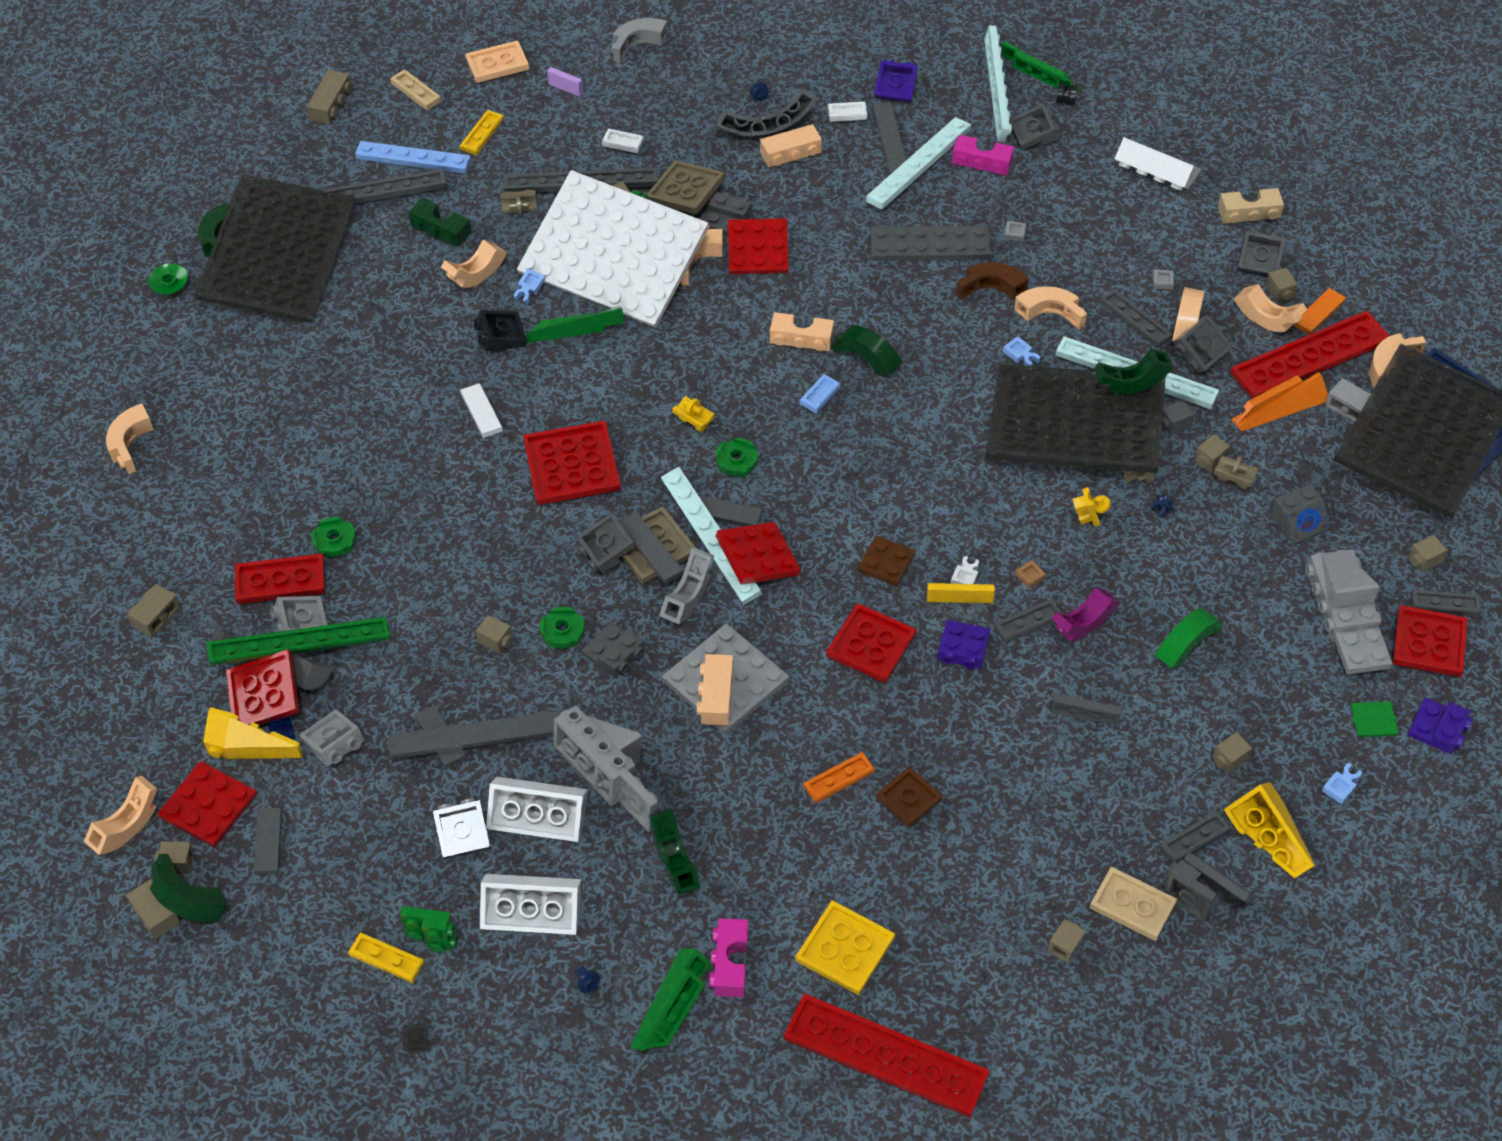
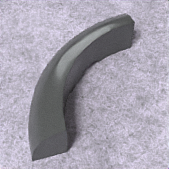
(770, 123)
(307, 673)

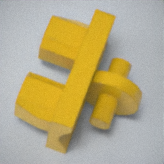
(694, 413)
(1088, 508)

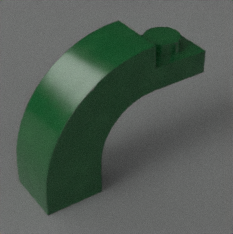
(210, 227)
(869, 345)
(1138, 377)
(672, 853)
(182, 898)

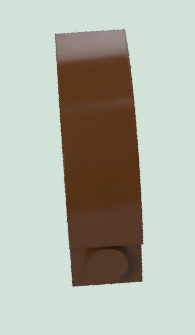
(992, 275)

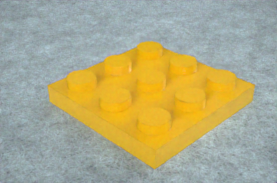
(845, 947)

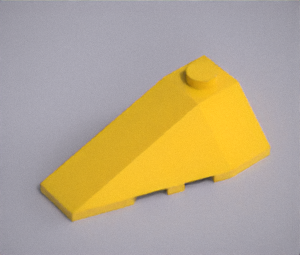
(236, 740)
(1269, 824)

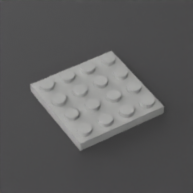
(753, 674)

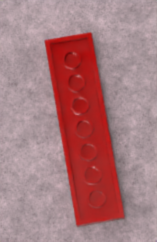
(1310, 354)
(887, 1055)

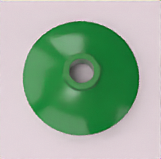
(168, 279)

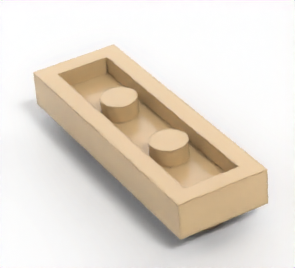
(415, 90)

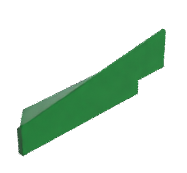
(1034, 67)
(575, 325)
(672, 1000)

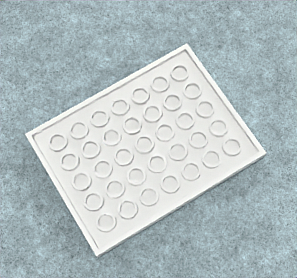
(614, 248)

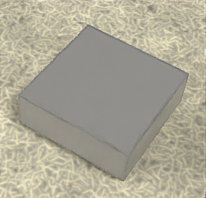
(1015, 231)
(1163, 279)

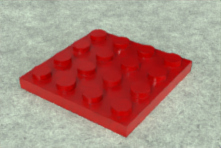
(571, 462)

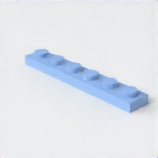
(413, 157)

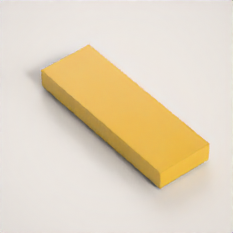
(481, 132)
(960, 593)
(386, 957)

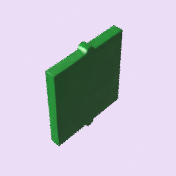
(1374, 719)

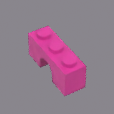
(996, 160)
(730, 938)

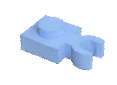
(529, 283)
(1020, 351)
(1341, 785)

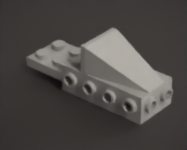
(1348, 608)
(606, 760)

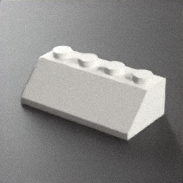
(1157, 164)
(536, 809)
(530, 904)

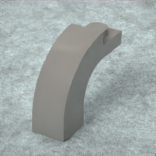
(635, 32)
(684, 599)

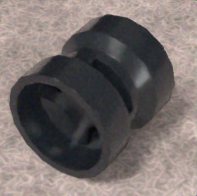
(1066, 93)

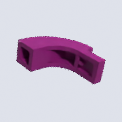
(1087, 616)

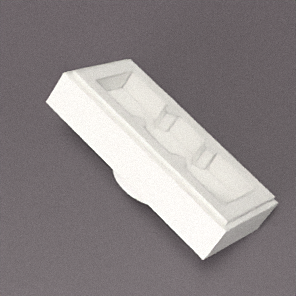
(847, 111)
(623, 141)

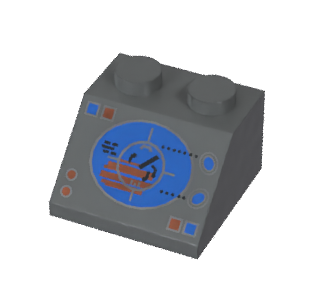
(1301, 514)

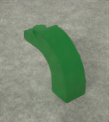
(1186, 636)

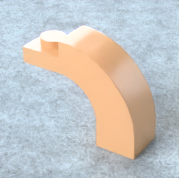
(710, 246)
(478, 267)
(1050, 300)
(1188, 310)
(1264, 312)
(1386, 350)
(123, 431)
(120, 827)

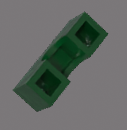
(451, 230)

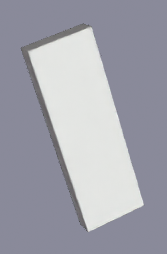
(481, 410)

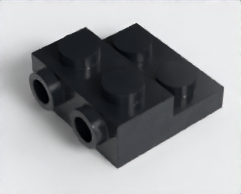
(499, 330)

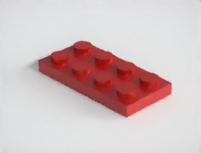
(279, 578)

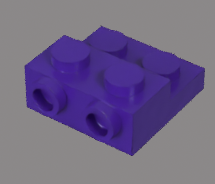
(896, 81)
(963, 644)
(1441, 725)

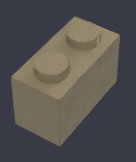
(153, 610)
(150, 911)

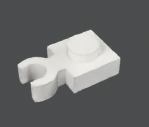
(965, 573)

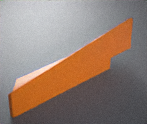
(1282, 401)

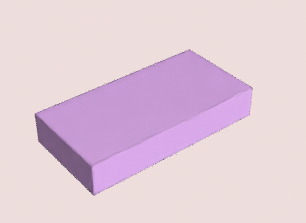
(565, 81)

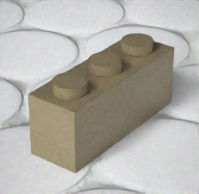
(329, 97)

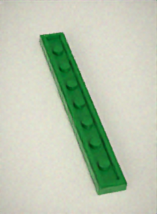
(297, 640)

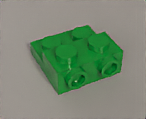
(430, 925)

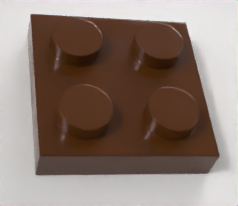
(886, 561)
(909, 797)

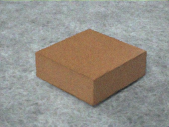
(1030, 574)

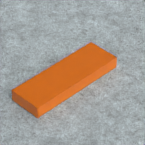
(1320, 311)
(838, 777)

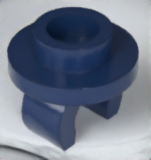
(759, 91)
(1163, 502)
(588, 980)

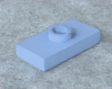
(820, 393)

